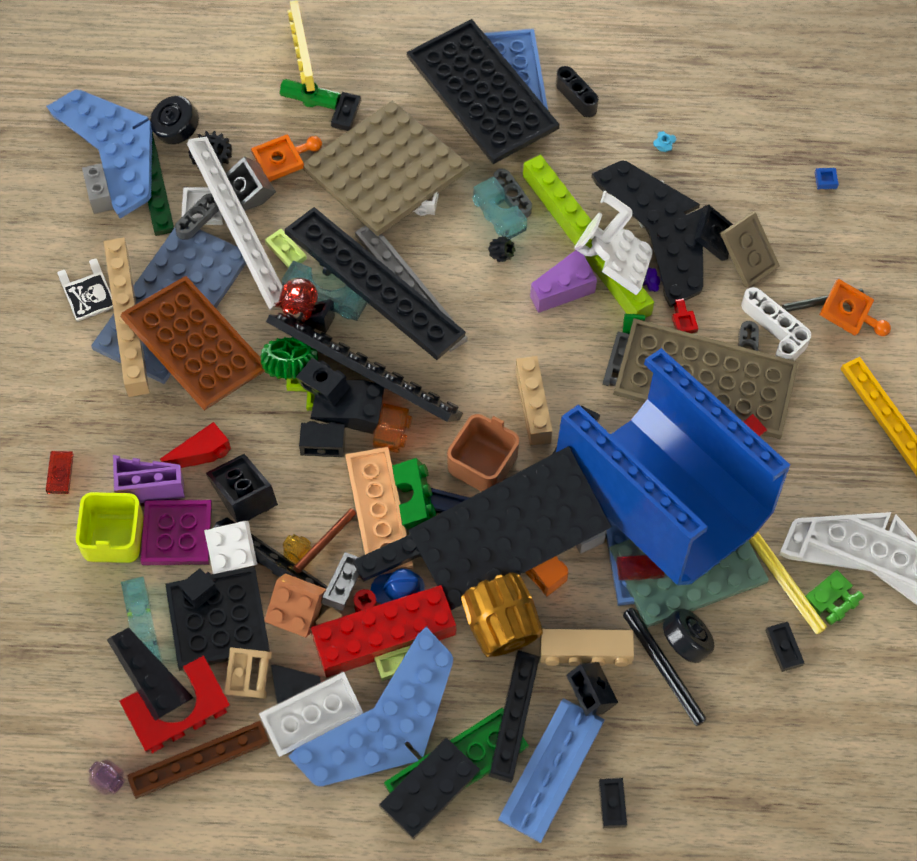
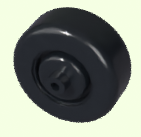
(174, 120)
(688, 635)

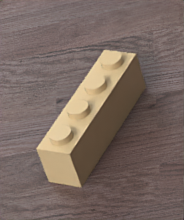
(533, 400)
(586, 646)

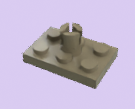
(750, 249)

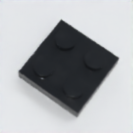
(709, 230)

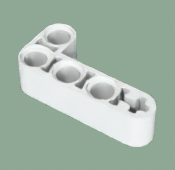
(756, 305)

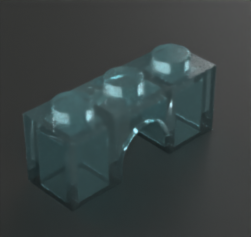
(506, 222)

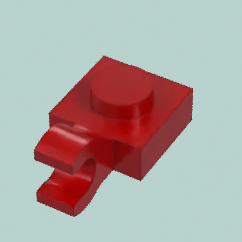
(684, 319)

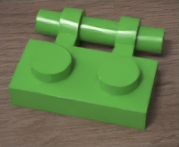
(831, 590)

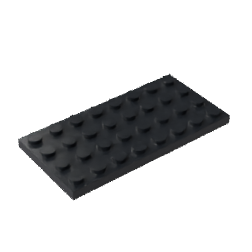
(482, 91)
(511, 526)

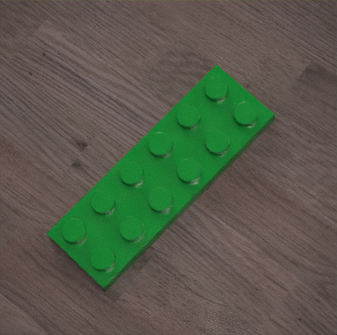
(475, 743)

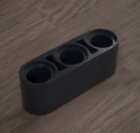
(577, 91)

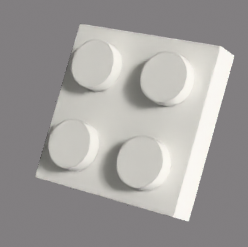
(230, 547)

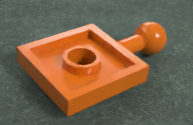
(283, 147)
(860, 306)

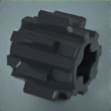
(501, 249)

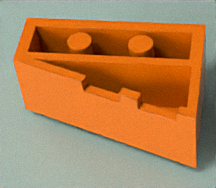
(549, 575)

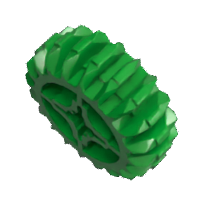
(286, 357)

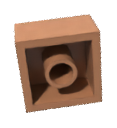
(294, 605)

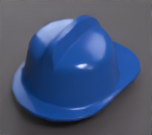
(396, 585)

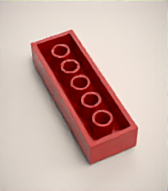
(381, 629)

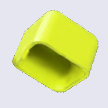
(109, 527)

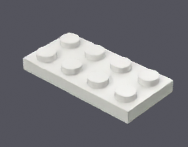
(310, 713)

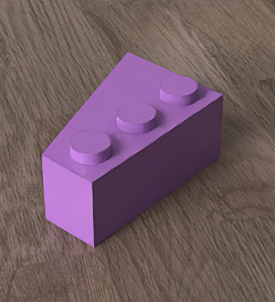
(563, 283)
(147, 479)

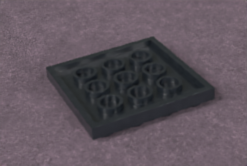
(224, 621)

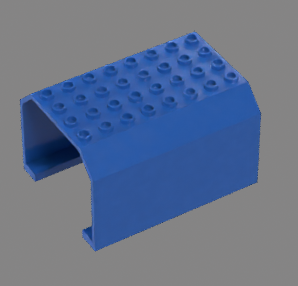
(680, 474)

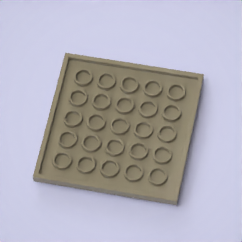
(385, 167)

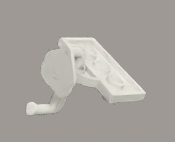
(623, 253)

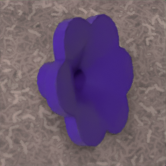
(652, 279)

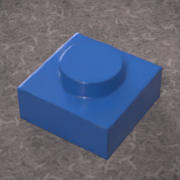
(826, 178)

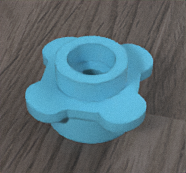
(661, 144)

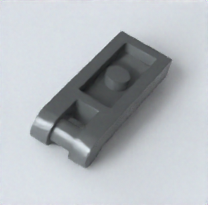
(616, 358)

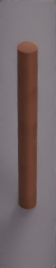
(319, 546)

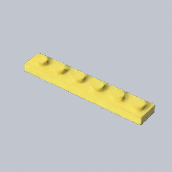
(301, 51)

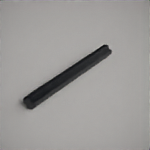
(664, 666)

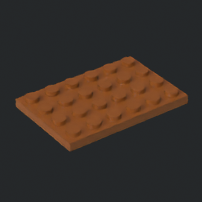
(194, 342)

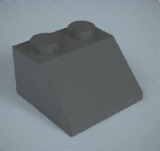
(250, 183)

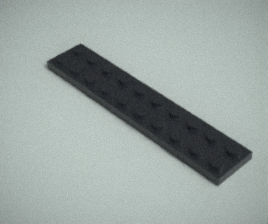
(375, 283)
(359, 363)

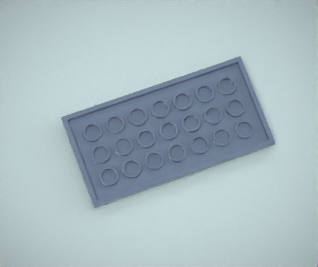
(208, 264)

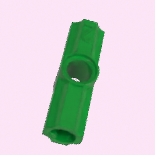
(319, 97)

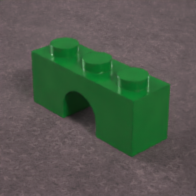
(412, 476)

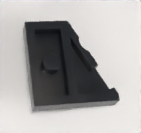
(291, 682)

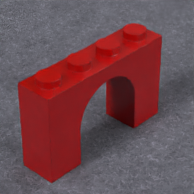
(209, 703)

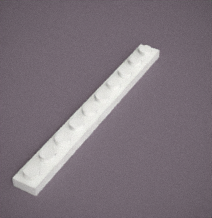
(236, 220)

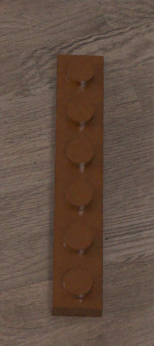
(197, 759)

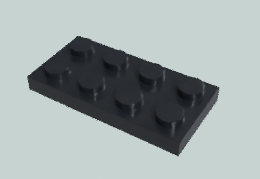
(429, 788)

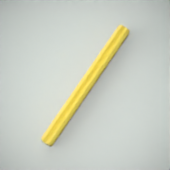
(787, 583)

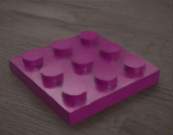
(176, 532)

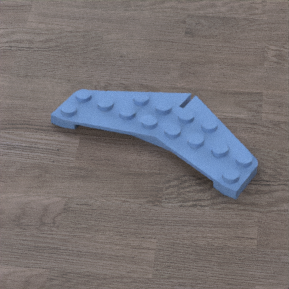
(122, 141)
(378, 736)

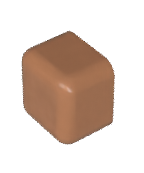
(482, 452)

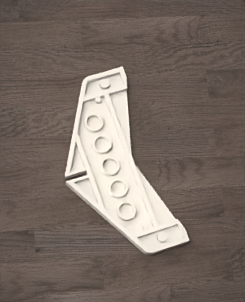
(859, 544)

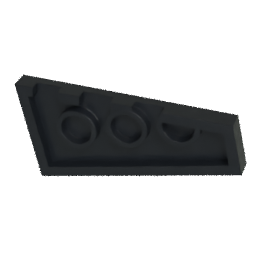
(149, 676)

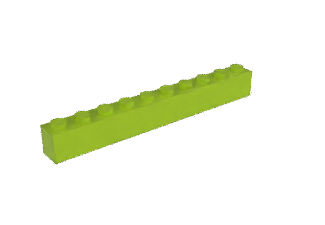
(574, 223)

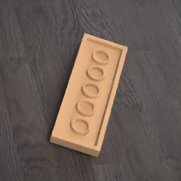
(376, 500)

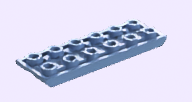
(551, 770)

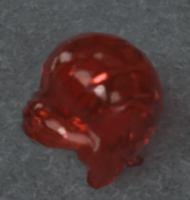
(298, 296)

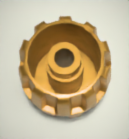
(502, 615)

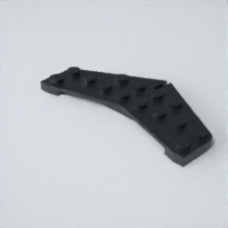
(664, 218)

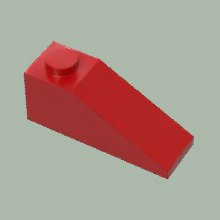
(200, 449)

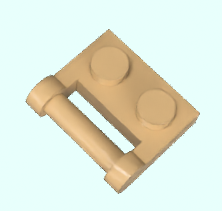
(240, 672)

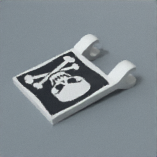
(87, 295)

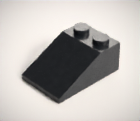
(356, 409)
(242, 488)

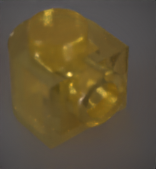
(296, 547)

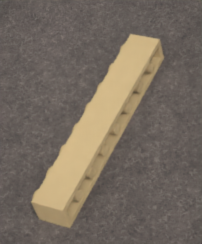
(123, 298)

